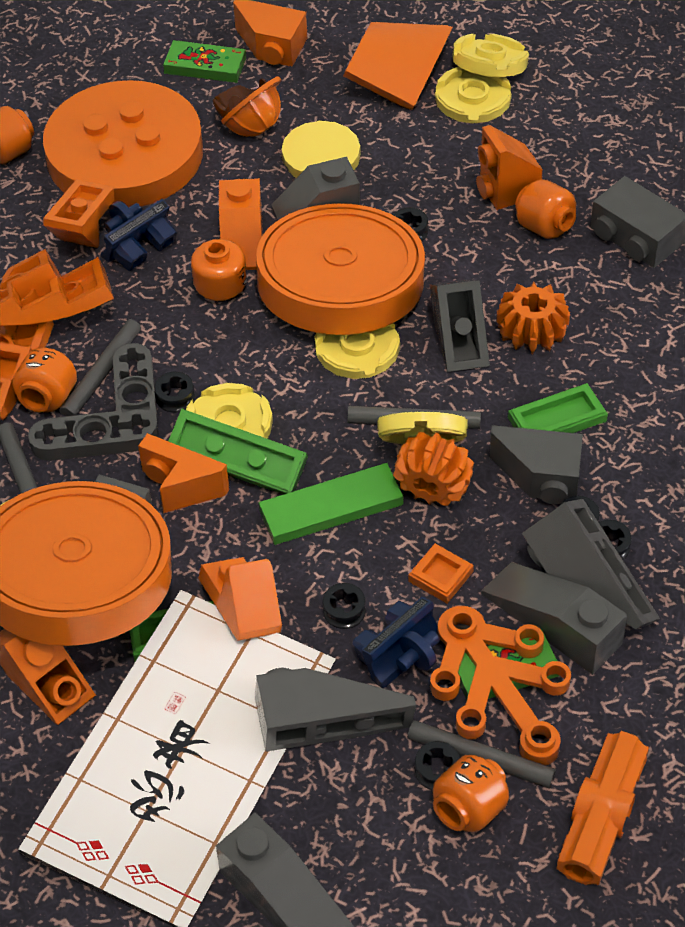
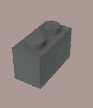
(638, 222)

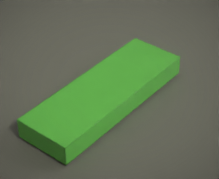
(246, 454)
(330, 503)

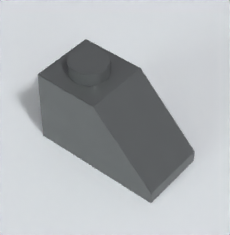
(319, 185)
(460, 324)
(538, 460)

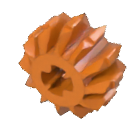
(533, 316)
(433, 468)

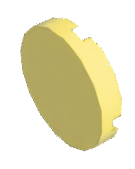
(479, 58)
(474, 104)
(319, 143)
(356, 354)
(247, 408)
(400, 426)

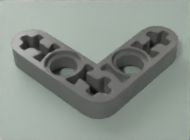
(125, 417)

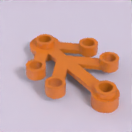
(498, 674)

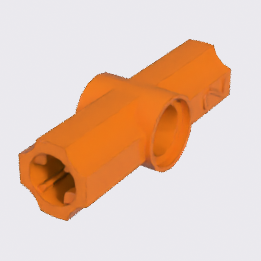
(602, 808)

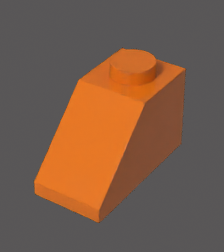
(271, 31)
(241, 215)

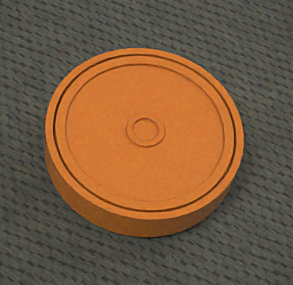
(127, 138)
(340, 268)
(80, 562)

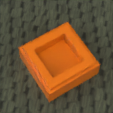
(441, 573)

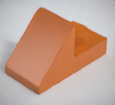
(78, 213)
(184, 474)
(243, 595)

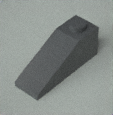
(577, 549)
(568, 613)
(319, 707)
(275, 878)

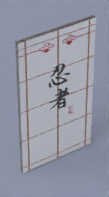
(168, 766)

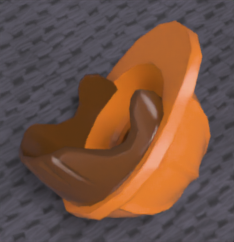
(249, 110)

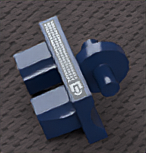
(131, 226)
(404, 642)

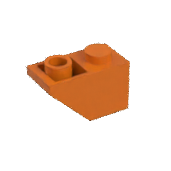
(504, 167)
(44, 675)

